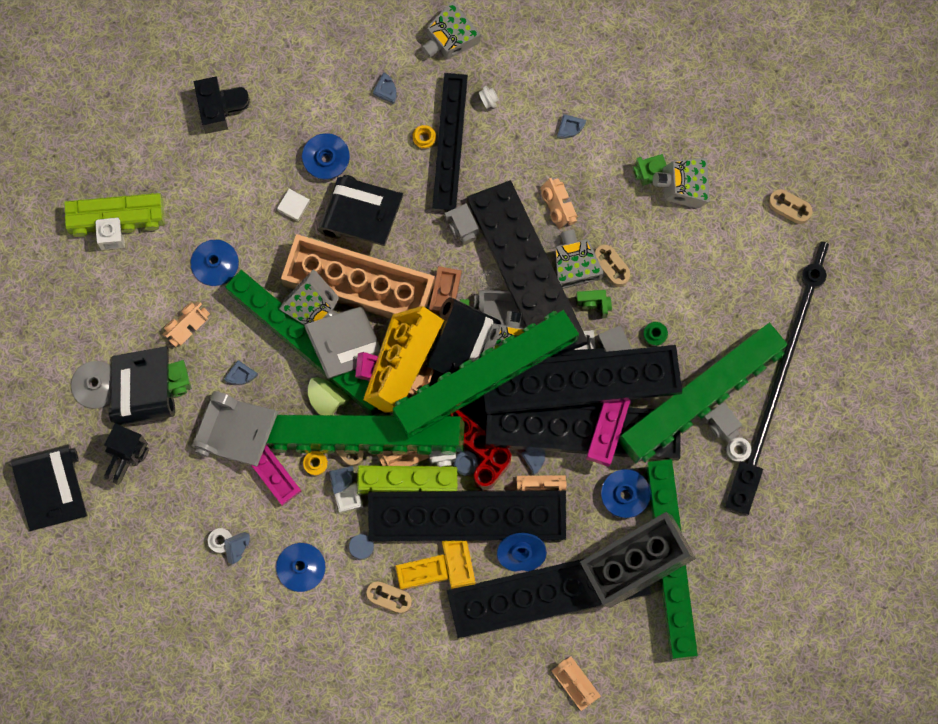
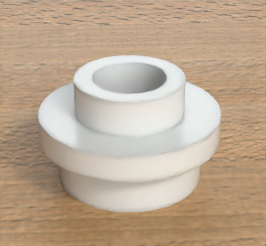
(488, 97)
(742, 443)
(212, 539)

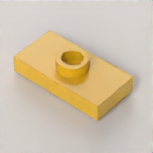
(458, 563)
(422, 572)

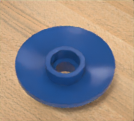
(324, 145)
(217, 273)
(627, 481)
(521, 552)
(304, 579)

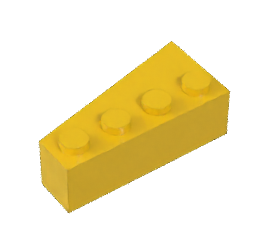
(401, 356)

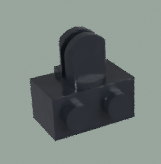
(217, 104)
(125, 449)

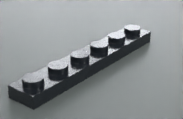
(450, 142)

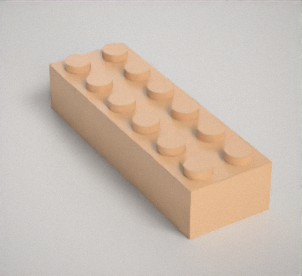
(358, 278)

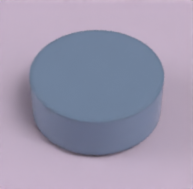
(466, 463)
(361, 547)

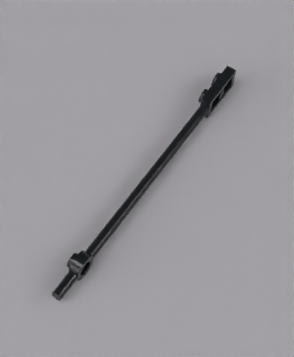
(748, 474)

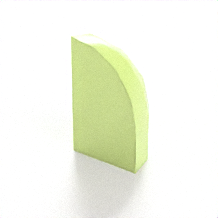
(326, 396)

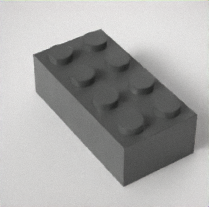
(637, 560)

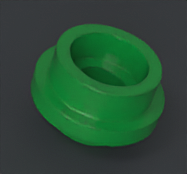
(655, 341)

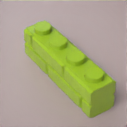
(132, 210)
(406, 479)

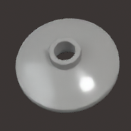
(96, 396)

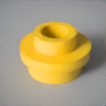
(424, 129)
(315, 470)

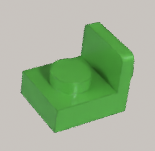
(646, 168)
(591, 299)
(178, 379)

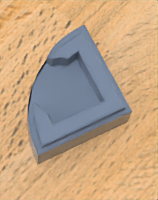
(386, 89)
(570, 126)
(240, 374)
(534, 459)
(341, 478)
(235, 546)

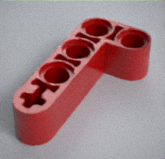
(486, 455)

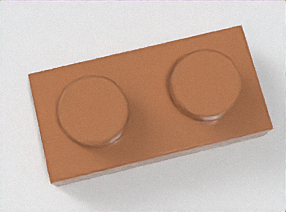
(445, 286)

